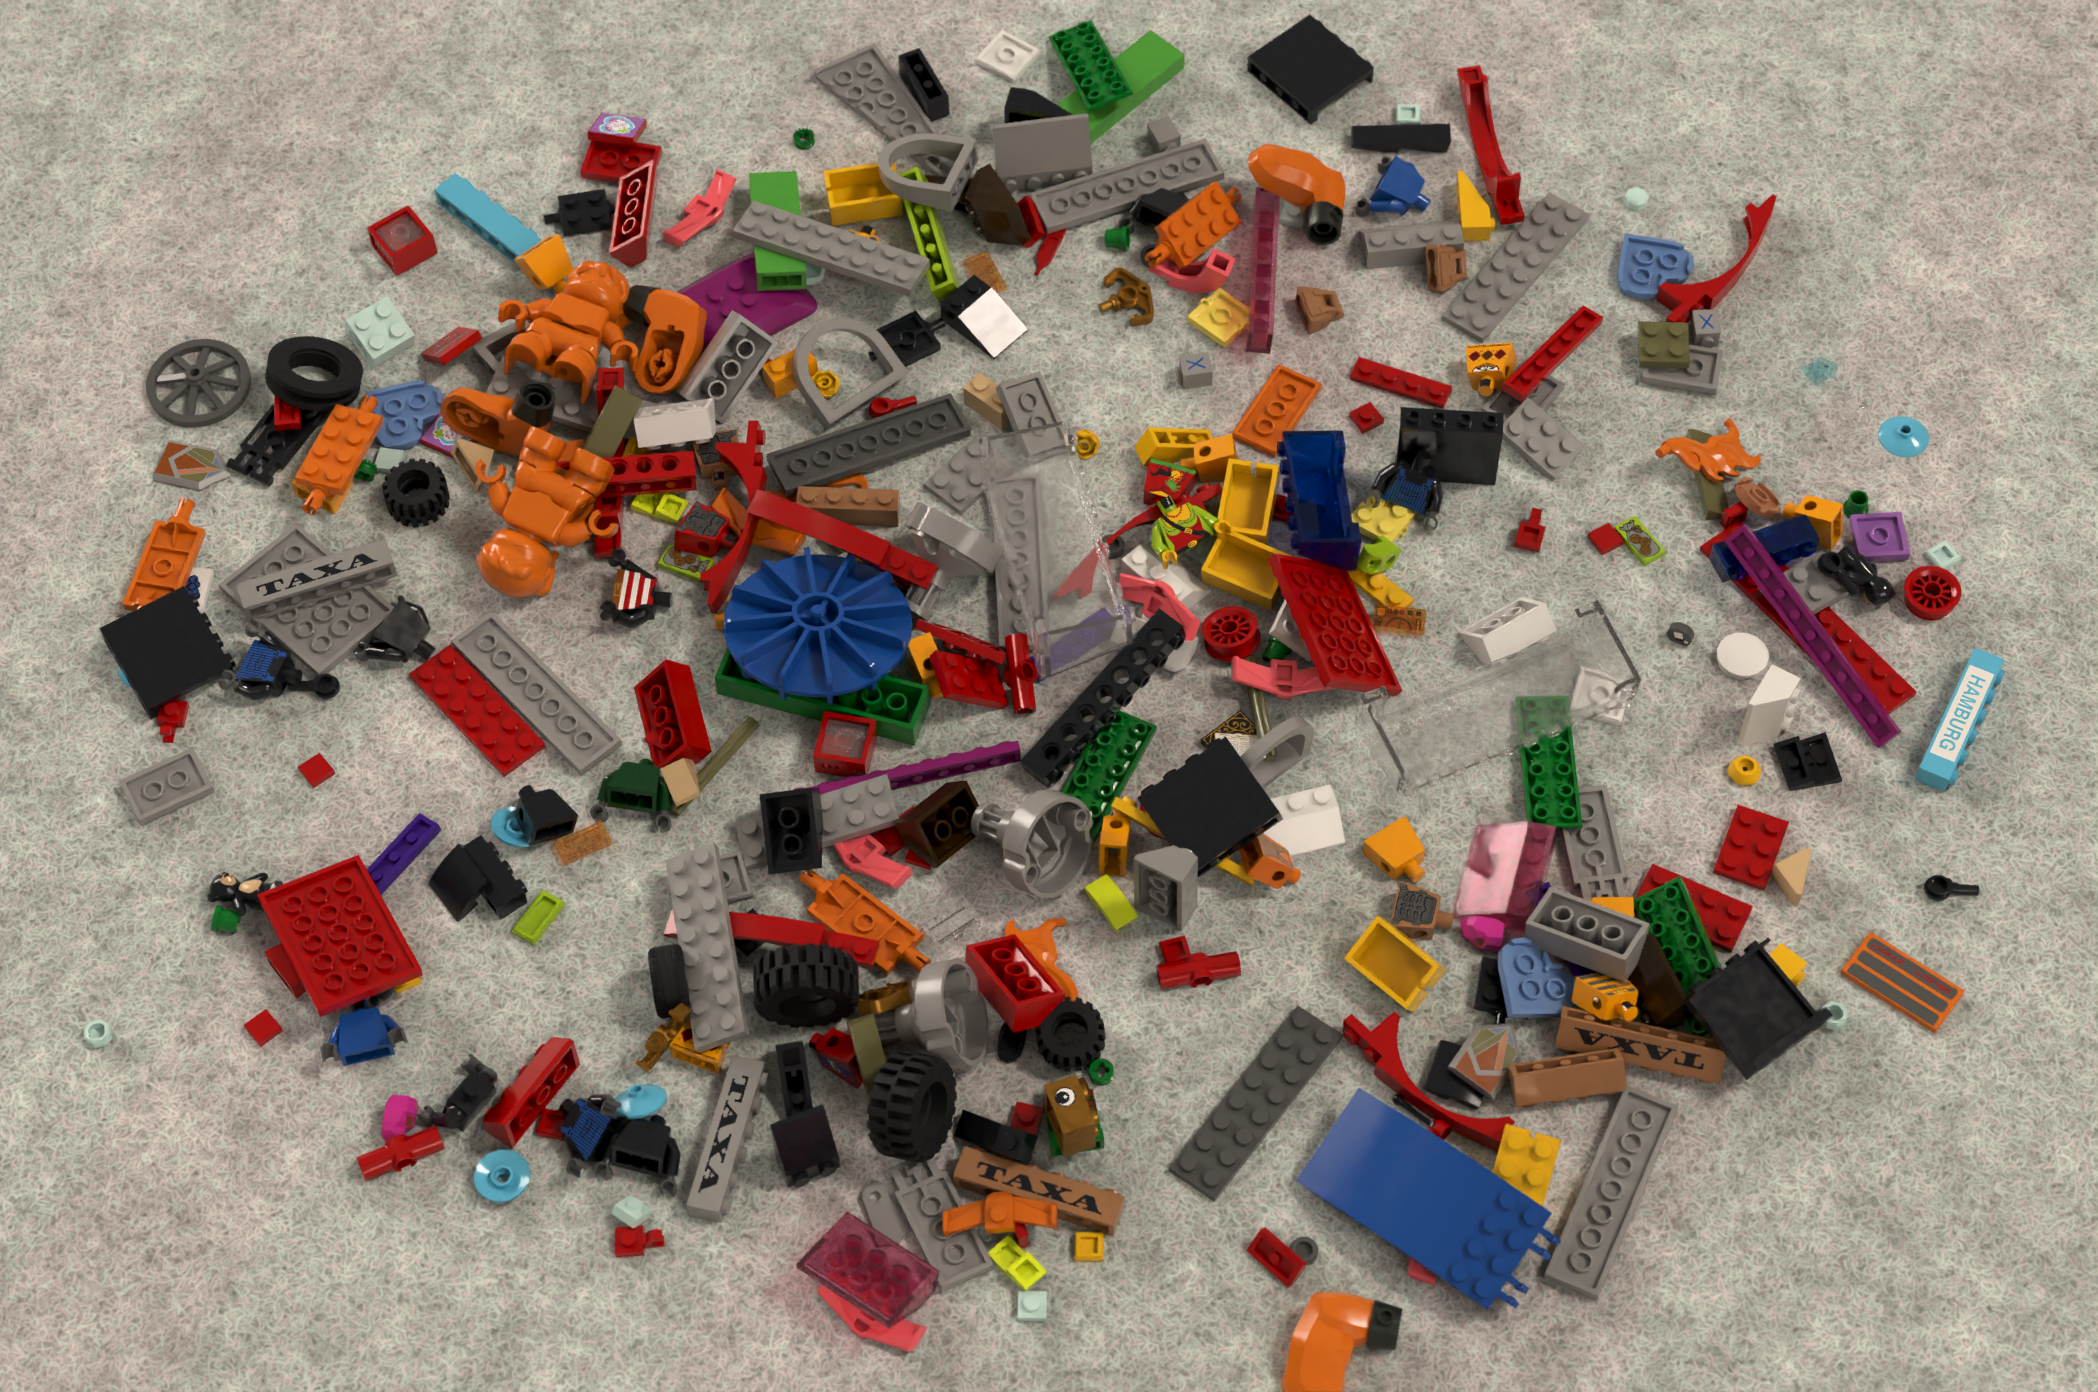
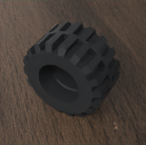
(421, 507)
(1076, 1055)

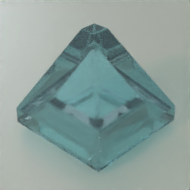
(1820, 370)

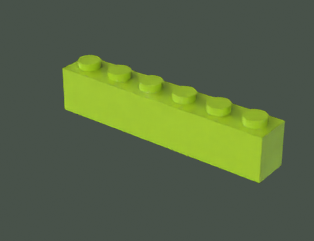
(931, 242)

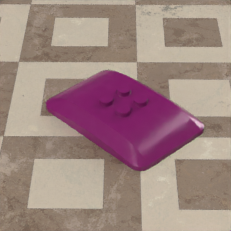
(736, 289)

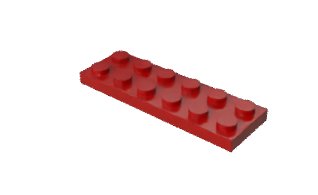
(477, 710)

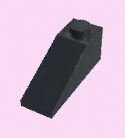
(794, 1077)
(996, 1136)

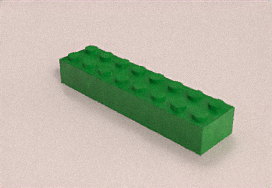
(895, 703)

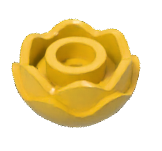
(828, 379)
(1092, 446)
(1743, 777)

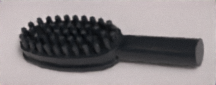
(1010, 1044)

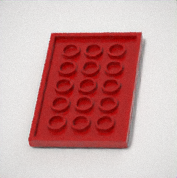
(1334, 625)
(339, 935)

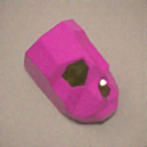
(1483, 932)
(399, 1116)

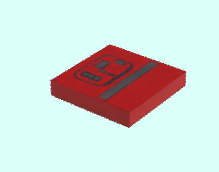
(451, 345)

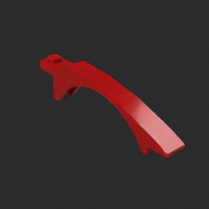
(1499, 181)
(1706, 295)
(748, 464)
(1204, 494)
(611, 507)
(865, 546)
(789, 931)
(1382, 1047)

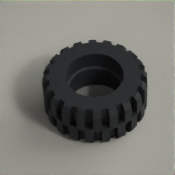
(806, 985)
(911, 1106)

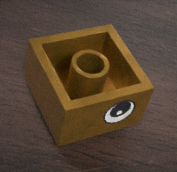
(1070, 1115)

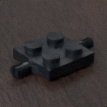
(583, 212)
(911, 337)
(1489, 991)

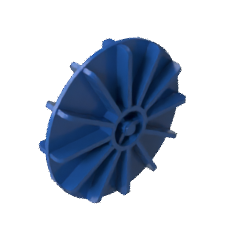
(817, 625)

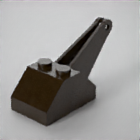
(991, 206)

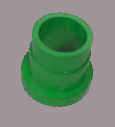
(1118, 238)
(1856, 503)
(1275, 650)
(225, 920)

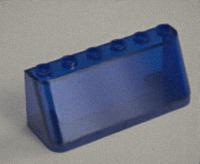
(1318, 498)

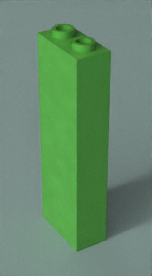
(1146, 68)
(774, 269)

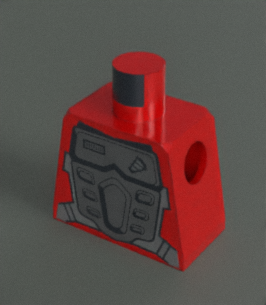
(704, 532)

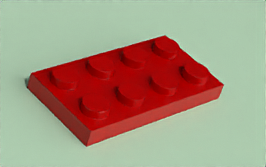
(1720, 914)

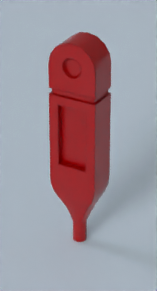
(1049, 249)

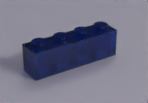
(1782, 541)

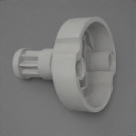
(952, 548)
(1041, 841)
(944, 1015)

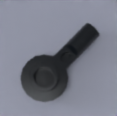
(1832, 565)
(325, 686)
(1940, 887)

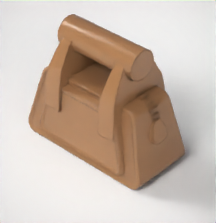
(1442, 267)
(1314, 309)

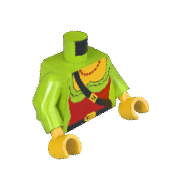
(1183, 529)

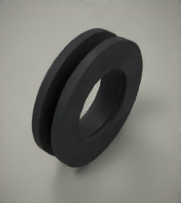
(310, 393)

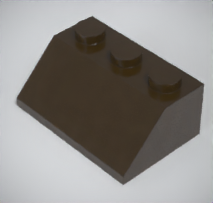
(940, 823)
(1658, 988)

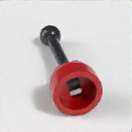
(1437, 1127)

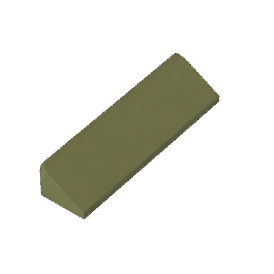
(612, 423)
(1711, 493)
(867, 1049)

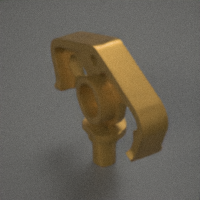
(1134, 294)
(885, 998)
(663, 1036)

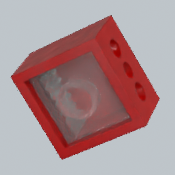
(402, 240)
(845, 745)

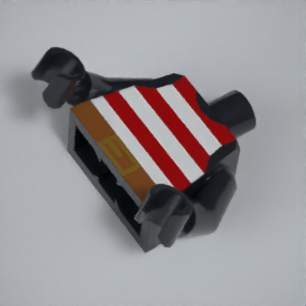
(634, 594)

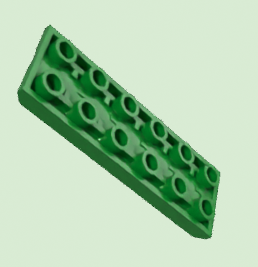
(1090, 65)
(1109, 766)
(1551, 782)
(1681, 937)

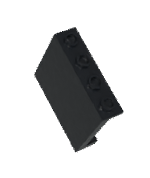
(1308, 67)
(1460, 443)
(166, 649)
(1210, 805)
(1753, 1009)

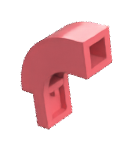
(1197, 276)

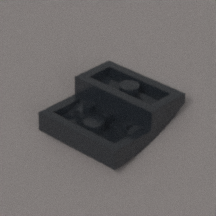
(1807, 762)
(459, 882)
(1445, 1083)

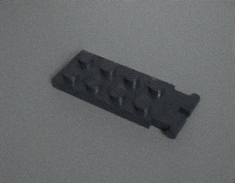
(269, 449)

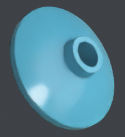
(1902, 443)
(506, 828)
(641, 1100)
(500, 1164)

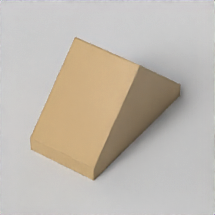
(467, 455)
(681, 780)
(1791, 875)

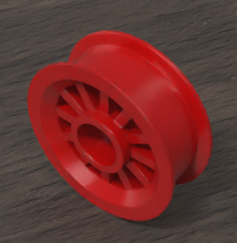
(1935, 581)
(1231, 633)

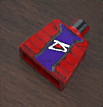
(837, 1055)

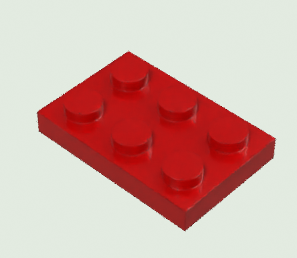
(611, 161)
(969, 680)
(1751, 847)

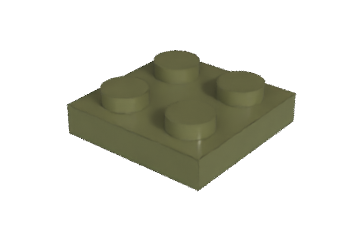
(1663, 344)

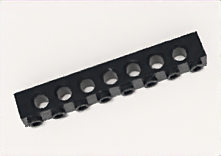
(1071, 722)

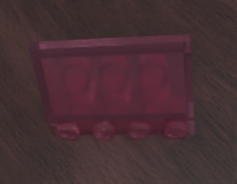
(1506, 872)
(870, 1271)

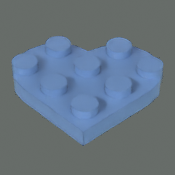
(1649, 263)
(405, 412)
(1532, 983)

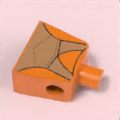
(1269, 862)

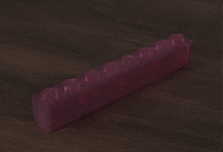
(1262, 272)

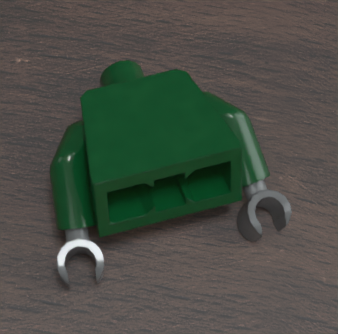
(637, 789)

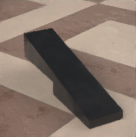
(1391, 138)

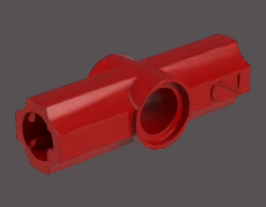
(1020, 673)
(1198, 970)
(400, 1152)

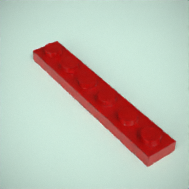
(1552, 353)

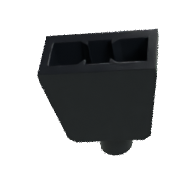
(543, 815)

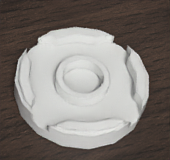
(1742, 656)

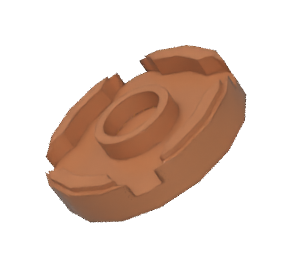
(1757, 498)

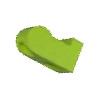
(1376, 557)

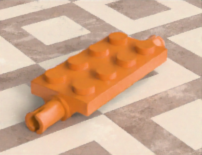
(1195, 226)
(338, 452)
(166, 558)
(853, 911)

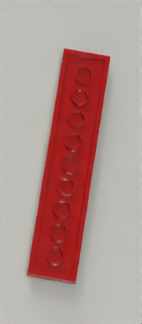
(1878, 675)

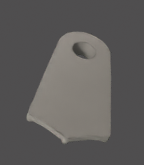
(885, 1214)

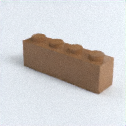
(853, 505)
(1567, 1077)

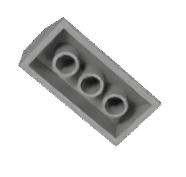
(1407, 243)
(728, 365)
(1166, 885)
(1587, 934)

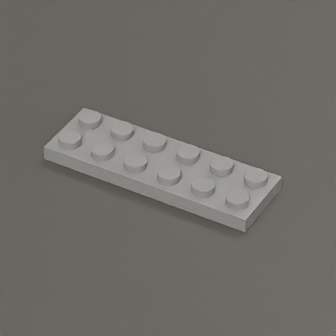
(845, 815)

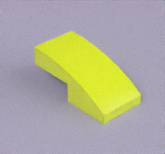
(664, 507)
(1111, 902)
(1016, 1264)

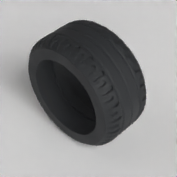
(668, 978)

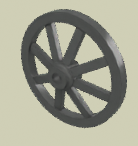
(198, 380)

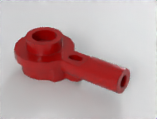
(883, 406)

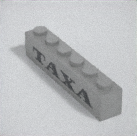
(316, 580)
(727, 1139)

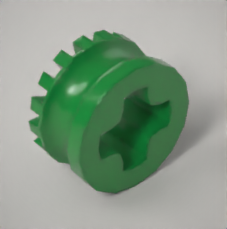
(802, 133)
(366, 471)
(1094, 1067)

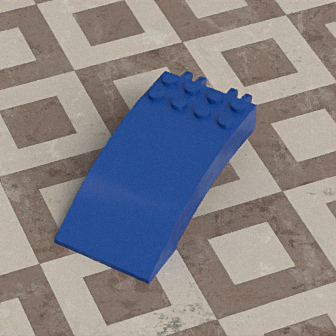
(1427, 1199)

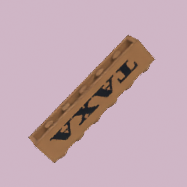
(1642, 1045)
(1077, 1201)

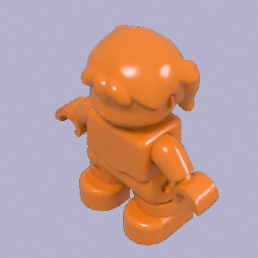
(573, 327)
(540, 510)

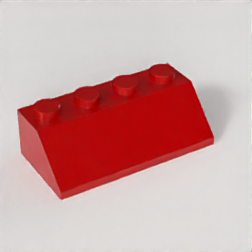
(634, 215)
(671, 701)
(1013, 981)
(532, 1090)

